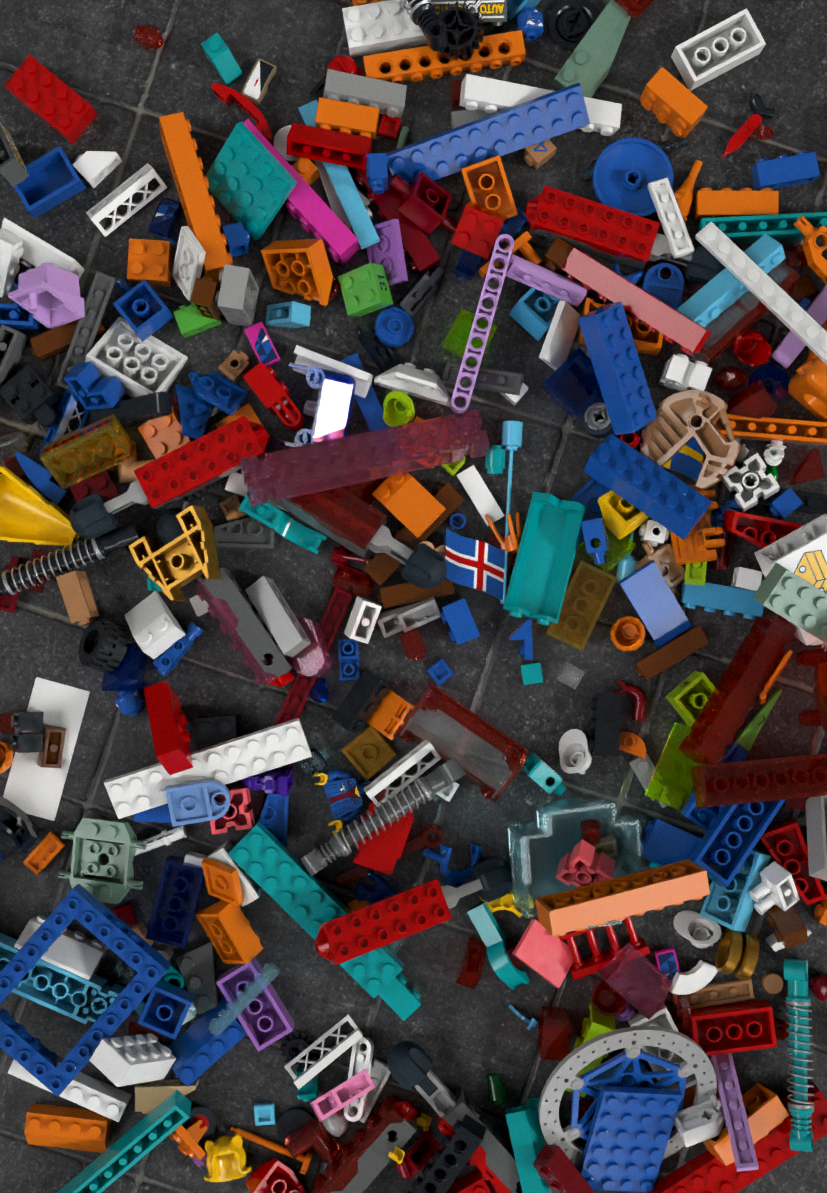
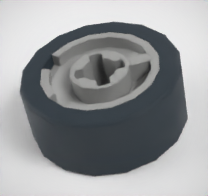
(589, 422)

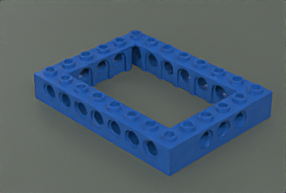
(118, 937)

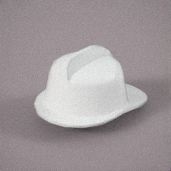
(574, 752)
(697, 928)

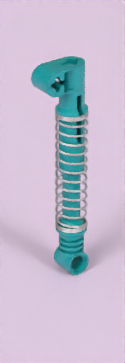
(799, 1046)

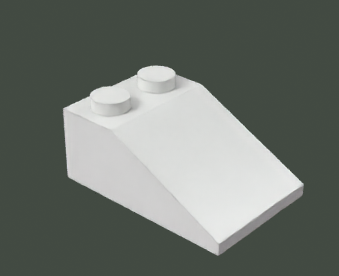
(153, 625)

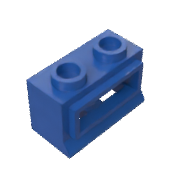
(377, 172)

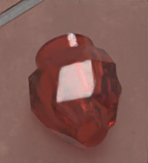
(148, 36)
(731, 378)

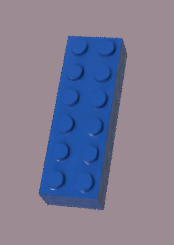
(617, 368)
(647, 486)
(733, 838)

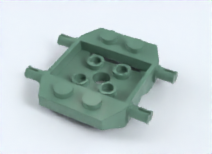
(88, 853)

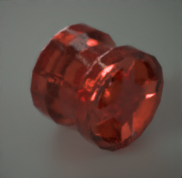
(590, 831)

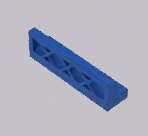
(65, 412)

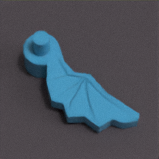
(533, 1022)

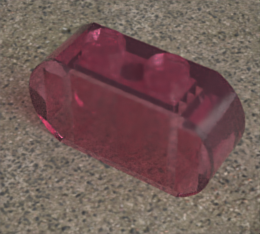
(314, 659)

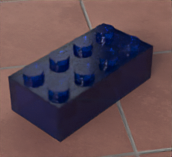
(176, 902)

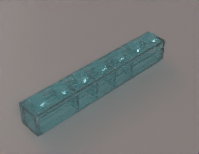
(243, 999)

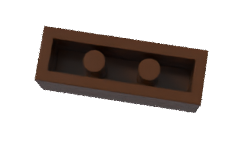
(204, 298)

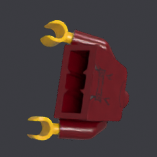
(418, 1154)

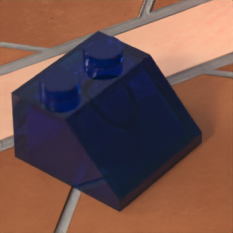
(129, 673)

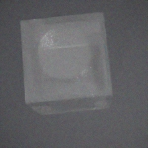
(570, 675)

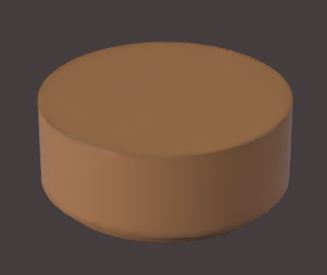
(772, 982)

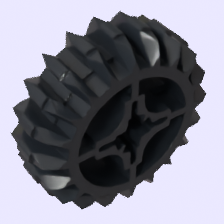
(465, 30)

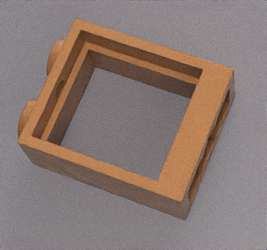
(78, 597)

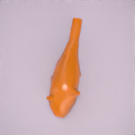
(684, 193)

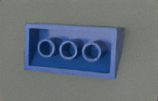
(199, 1048)

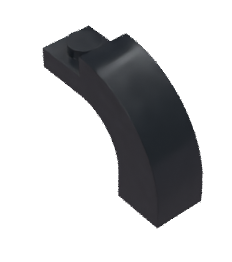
(18, 825)

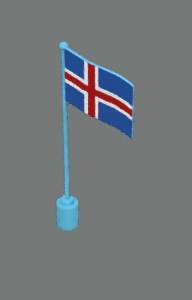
(477, 562)

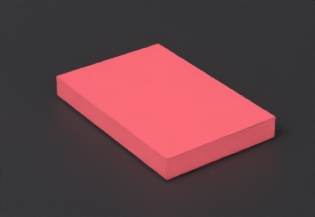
(544, 953)

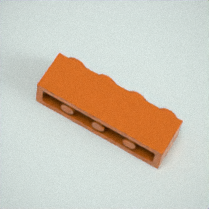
(735, 203)

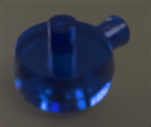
(320, 692)

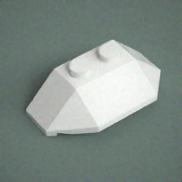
(415, 383)

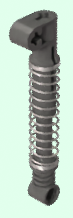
(387, 813)

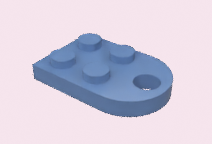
(195, 801)

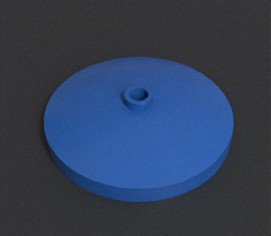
(634, 161)

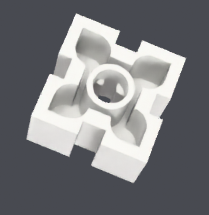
(684, 375)
(754, 470)

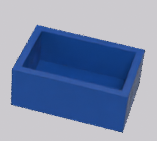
(49, 182)

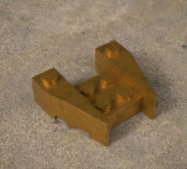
(182, 558)

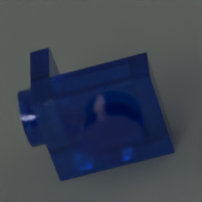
(467, 265)

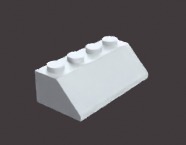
(38, 251)
(70, 951)

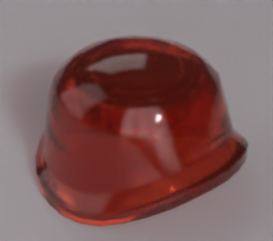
(606, 999)

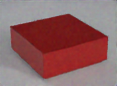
(389, 127)

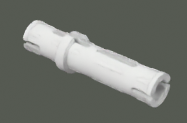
(164, 838)

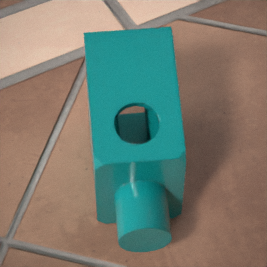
(543, 774)

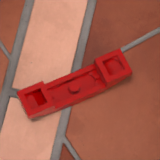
(228, 95)

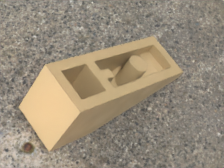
(153, 1093)

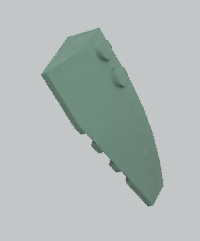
(596, 51)

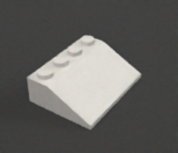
(138, 365)

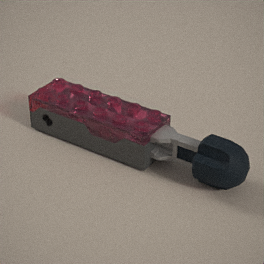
(236, 614)

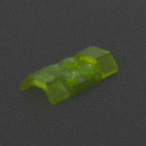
(673, 773)

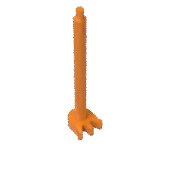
(274, 1146)

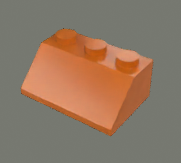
(229, 932)

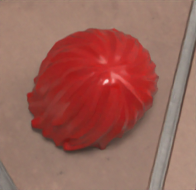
(752, 348)

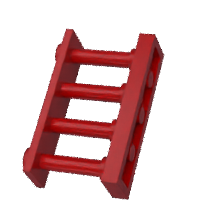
(595, 963)

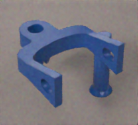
(453, 877)

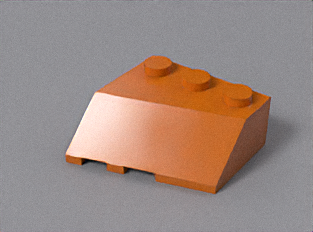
(299, 268)

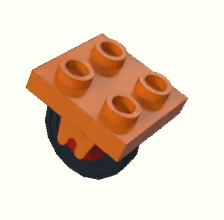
(195, 1131)

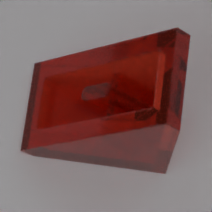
(809, 469)

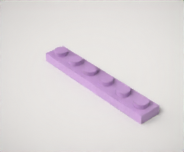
(734, 1113)

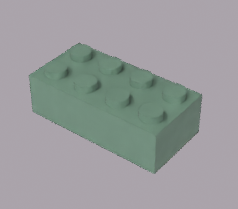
(795, 600)

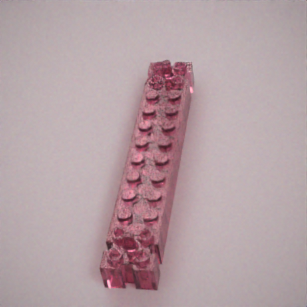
(363, 457)

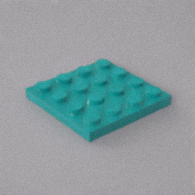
(249, 181)

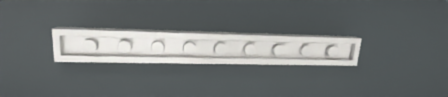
(764, 289)

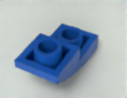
(348, 660)

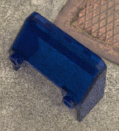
(332, 406)

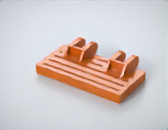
(694, 546)

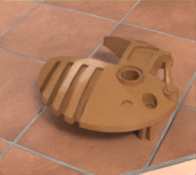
(677, 427)

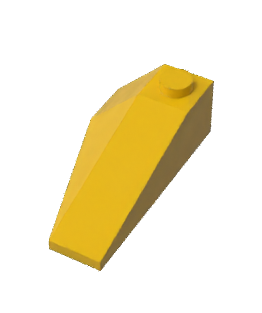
(620, 515)

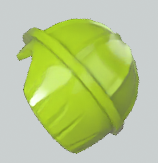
(398, 409)

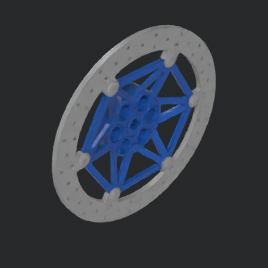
(620, 1071)

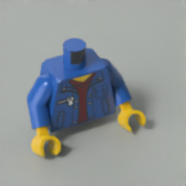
(343, 795)

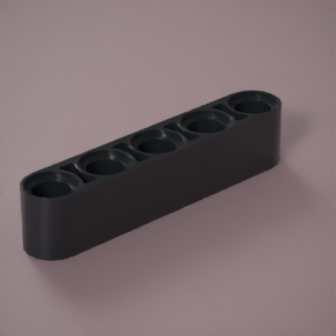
(136, 409)

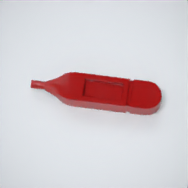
(742, 134)

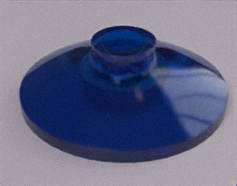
(777, 375)

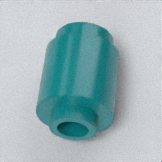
(495, 460)

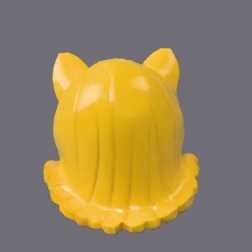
(226, 1159)

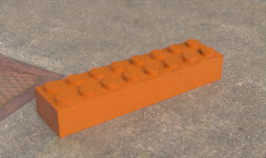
(193, 192)
(622, 897)

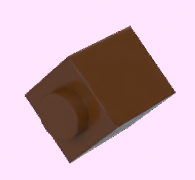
(557, 255)

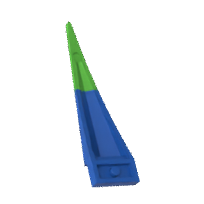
(736, 752)

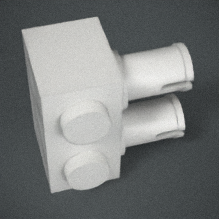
(778, 888)

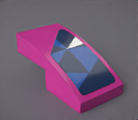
(262, 344)
(667, 962)

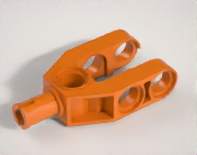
(811, 249)

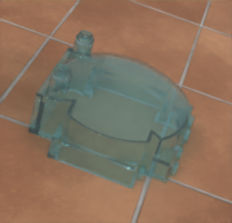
(554, 833)

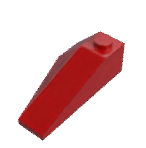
(274, 1178)

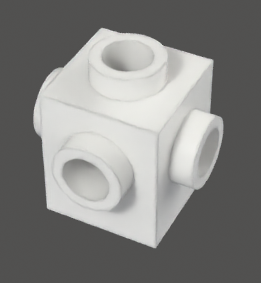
(646, 532)

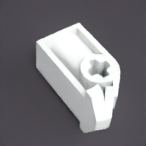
(700, 1121)

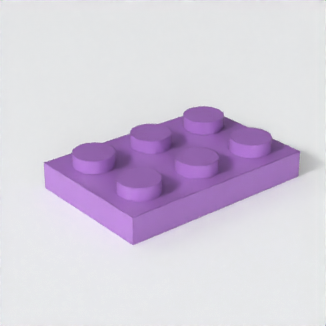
(389, 251)

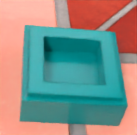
(531, 673)

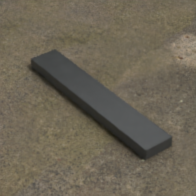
(87, 326)

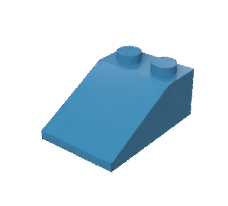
(535, 312)

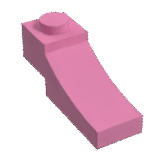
(342, 1095)

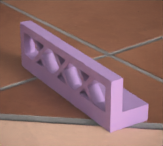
(545, 280)

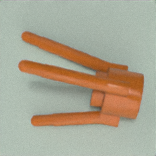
(511, 541)

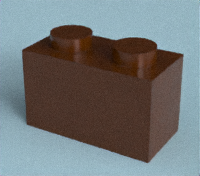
(787, 926)

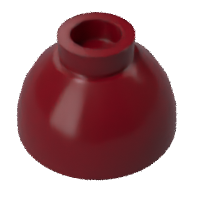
(819, 986)

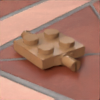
(666, 564)

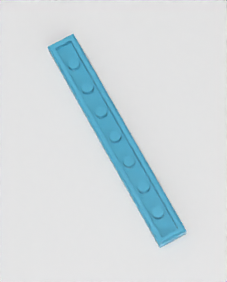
(345, 190)

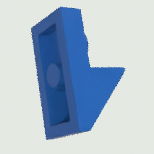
(524, 633)

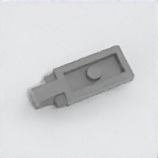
(644, 771)

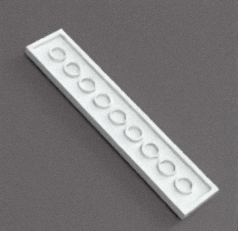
(222, 762)

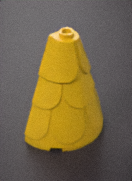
(29, 515)

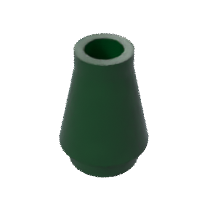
(496, 1091)

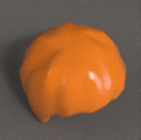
(627, 633)

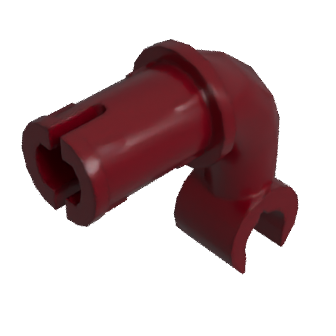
(639, 700)

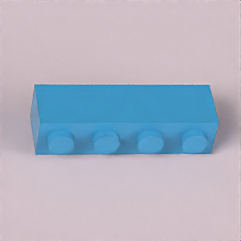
(723, 598)

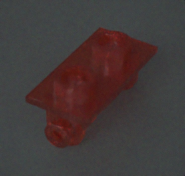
(795, 255)
(362, 584)

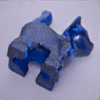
(380, 890)

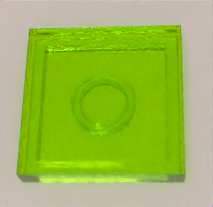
(618, 550)

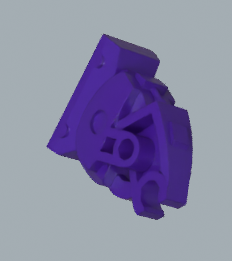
(271, 781)

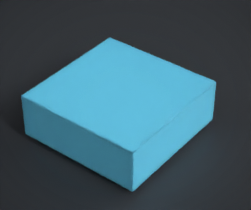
(264, 1113)

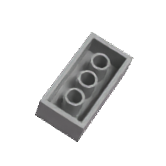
(237, 295)

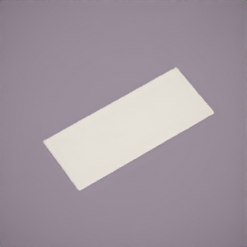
(39, 788)

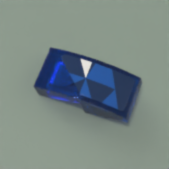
(164, 217)

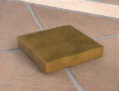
(369, 752)

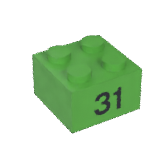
(365, 290)

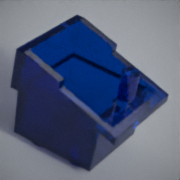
(573, 384)

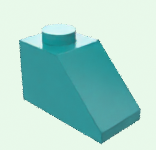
(221, 59)

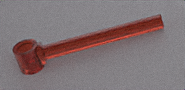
(410, 846)

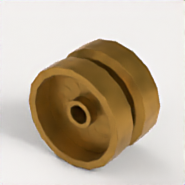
(737, 954)

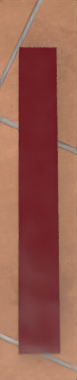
(302, 684)

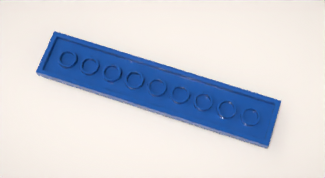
(492, 135)

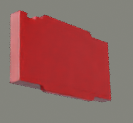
(387, 847)

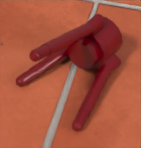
(342, 555)
(723, 558)

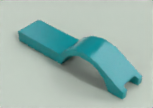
(283, 525)
(495, 943)

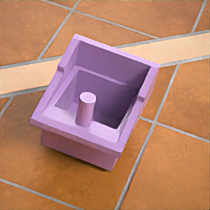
(50, 295)

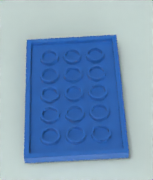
(628, 1138)

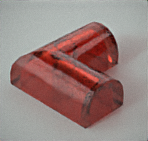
(314, 1136)

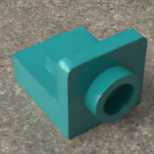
(308, 1091)

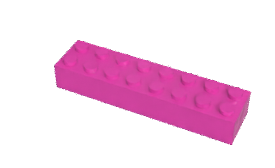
(314, 212)

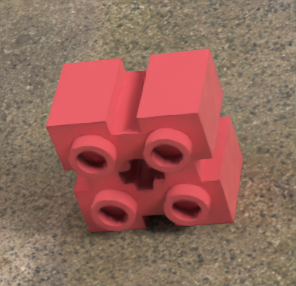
(241, 818)
(584, 866)

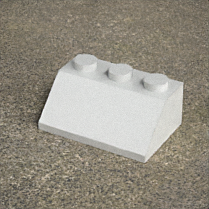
(250, 889)

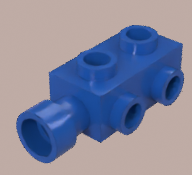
(175, 652)

